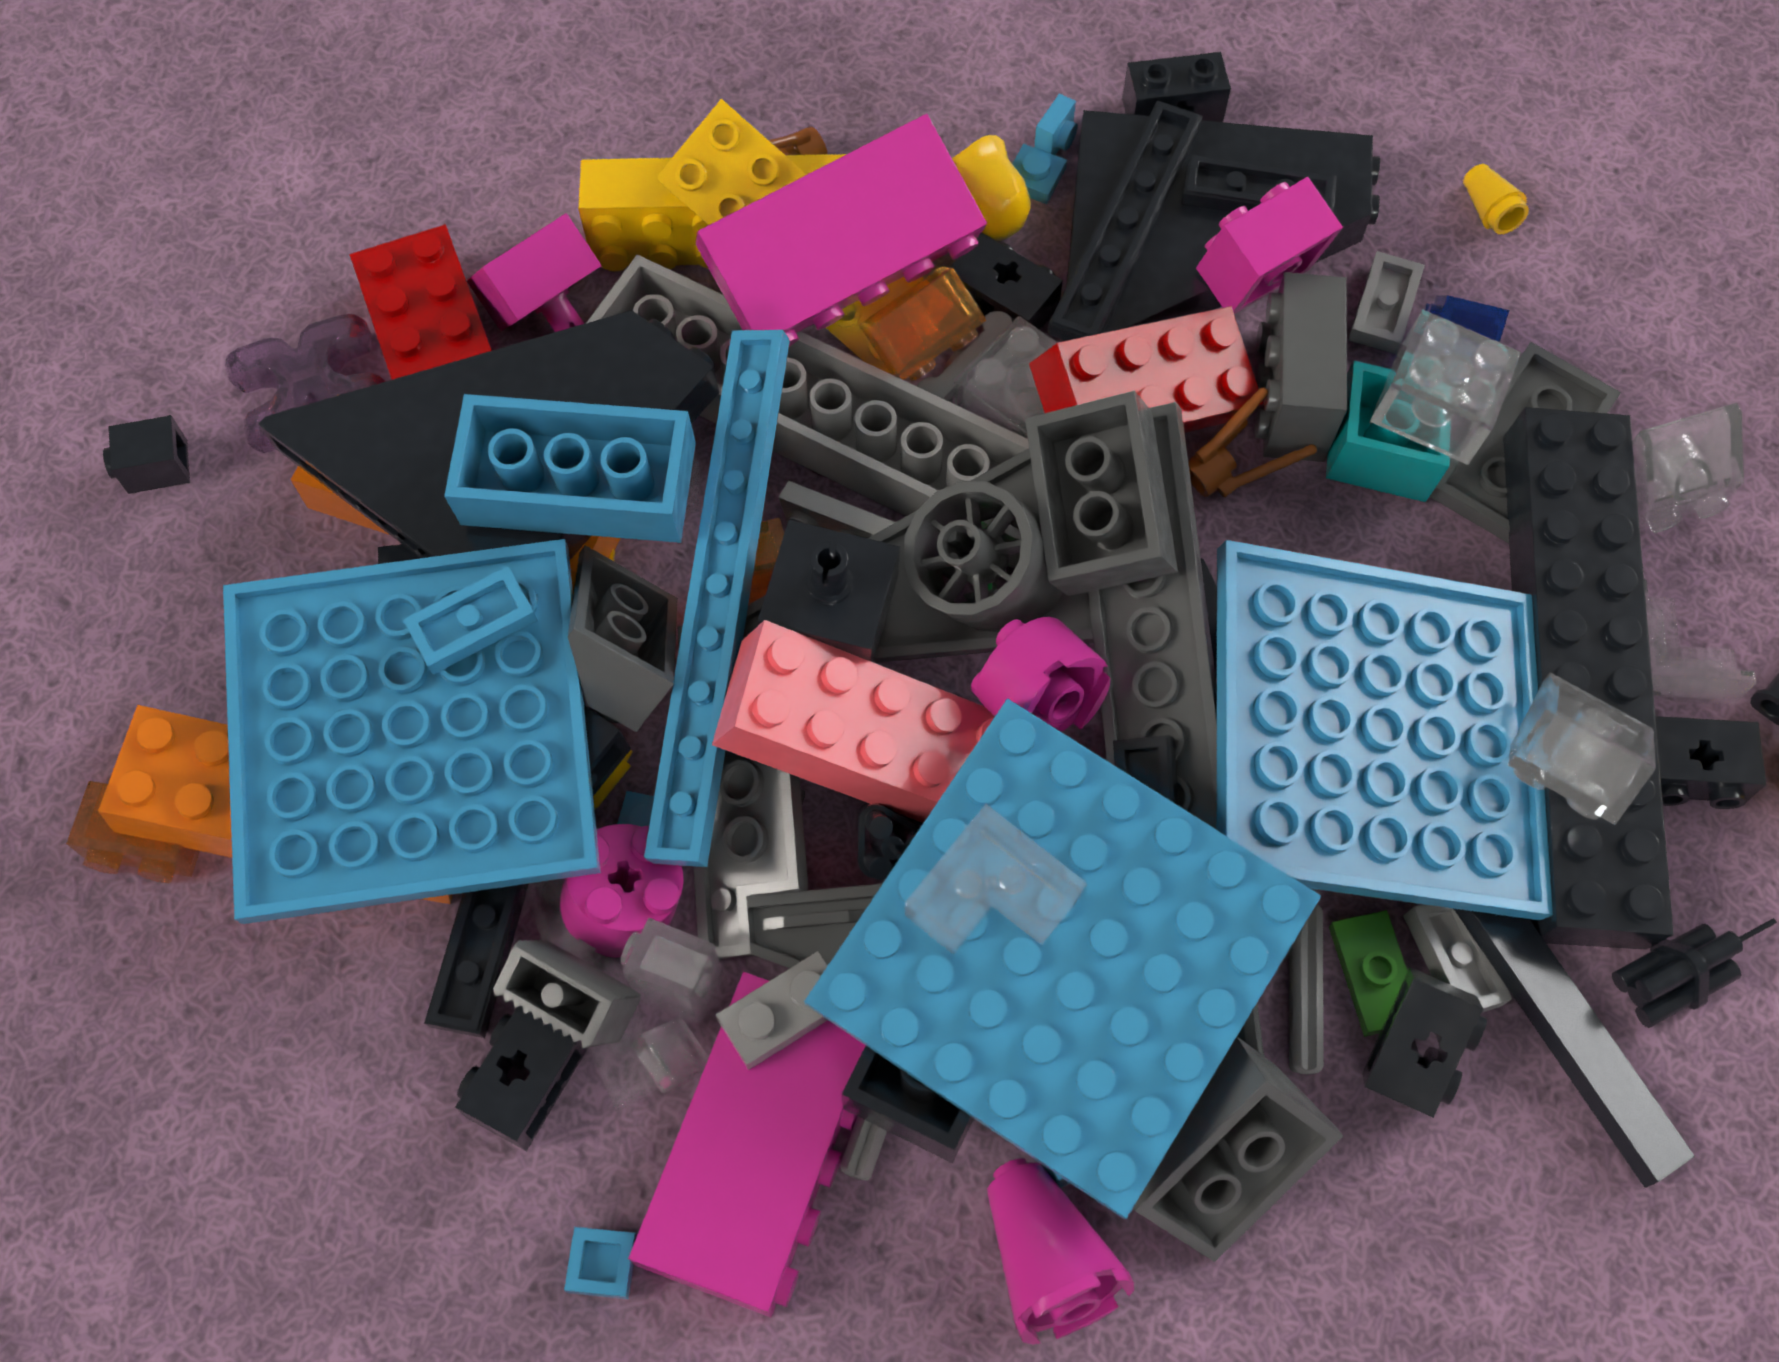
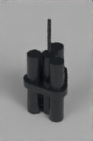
(887, 840)
(1682, 972)

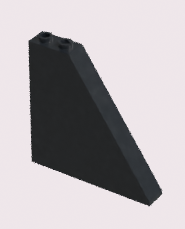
(1166, 274)
(395, 440)

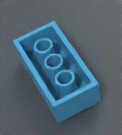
(571, 468)

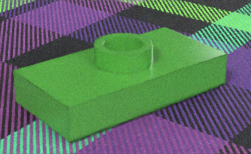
(1370, 966)

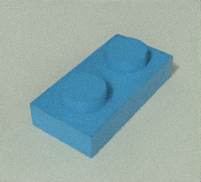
(470, 619)

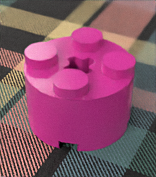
(1044, 672)
(620, 899)

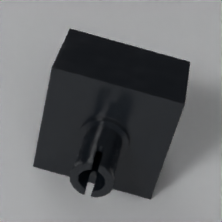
(832, 587)
(904, 1106)

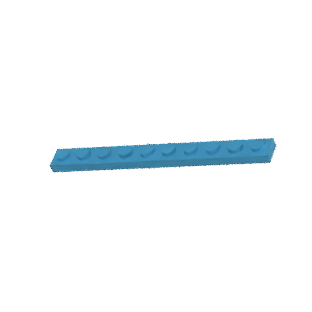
(717, 598)

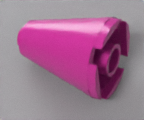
(1050, 1255)

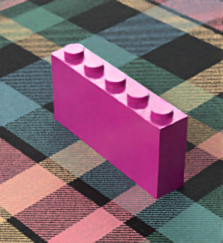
(843, 233)
(750, 1167)

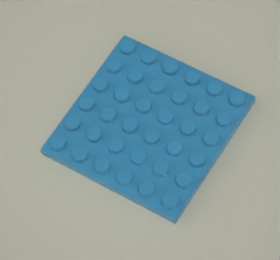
(1378, 730)
(393, 781)
(1125, 1010)

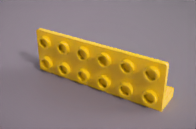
(733, 165)

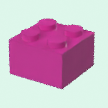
(1261, 244)

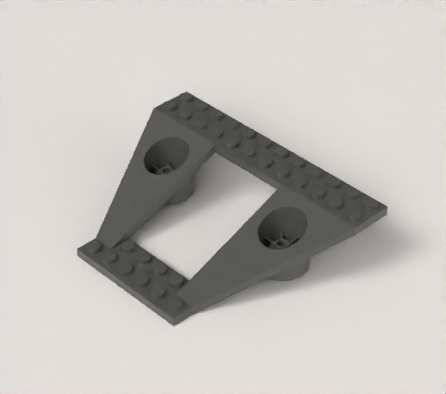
(1146, 631)

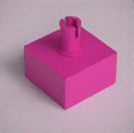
(536, 277)

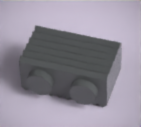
(566, 993)

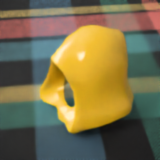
(994, 186)

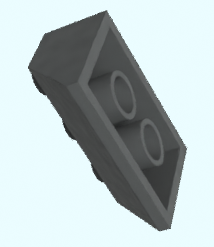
(621, 639)
(1235, 1153)

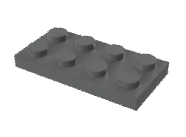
(1538, 381)

